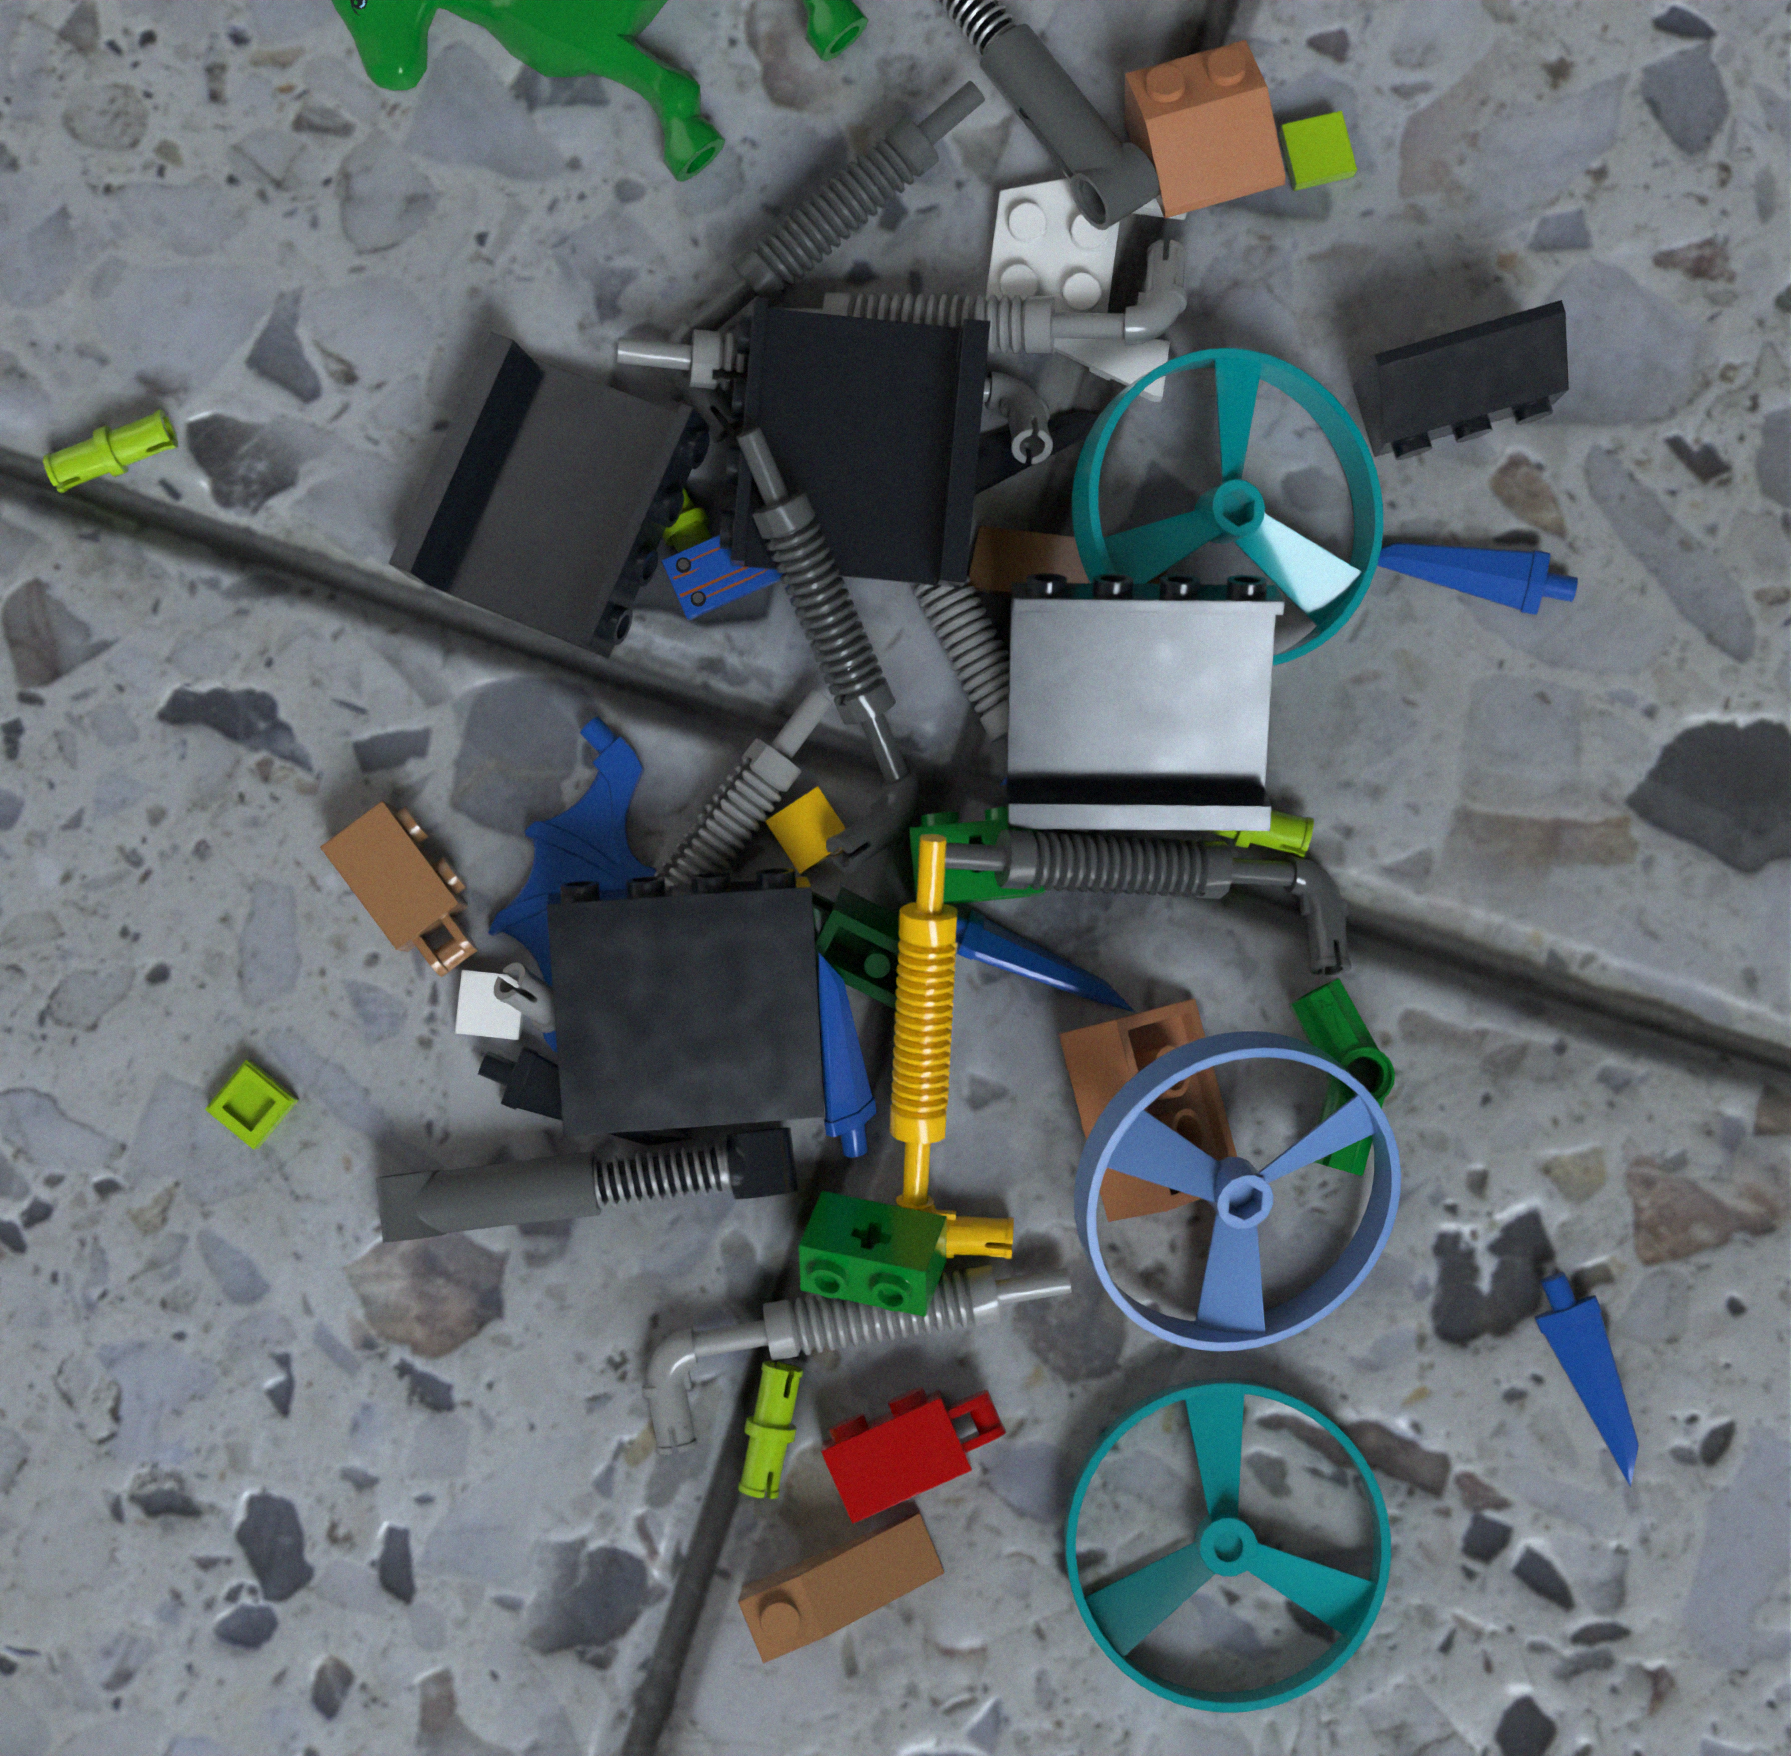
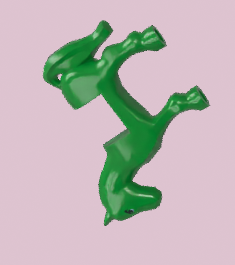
(577, 41)

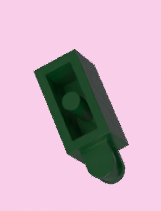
(858, 943)

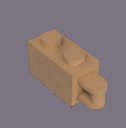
(402, 883)

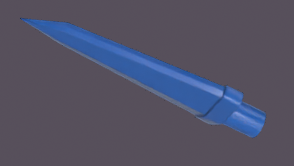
(1497, 575)
(1001, 948)
(845, 1079)
(1584, 1351)

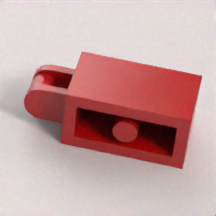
(905, 1449)

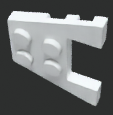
(1053, 251)

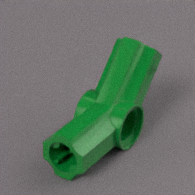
(1338, 1030)

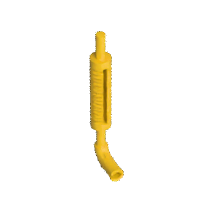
(924, 1052)

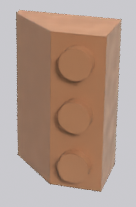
(1113, 1052)

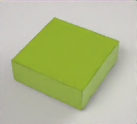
(1317, 150)
(251, 1104)

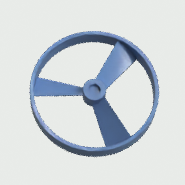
(1231, 1294)

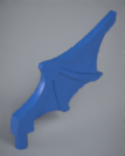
(579, 845)

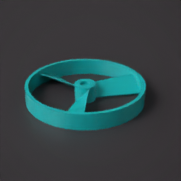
(1234, 511)
(1226, 1546)

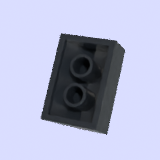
(1465, 381)

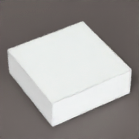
(481, 1012)

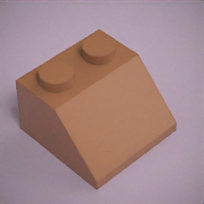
(1205, 127)

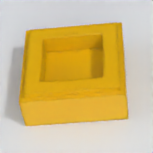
(805, 828)

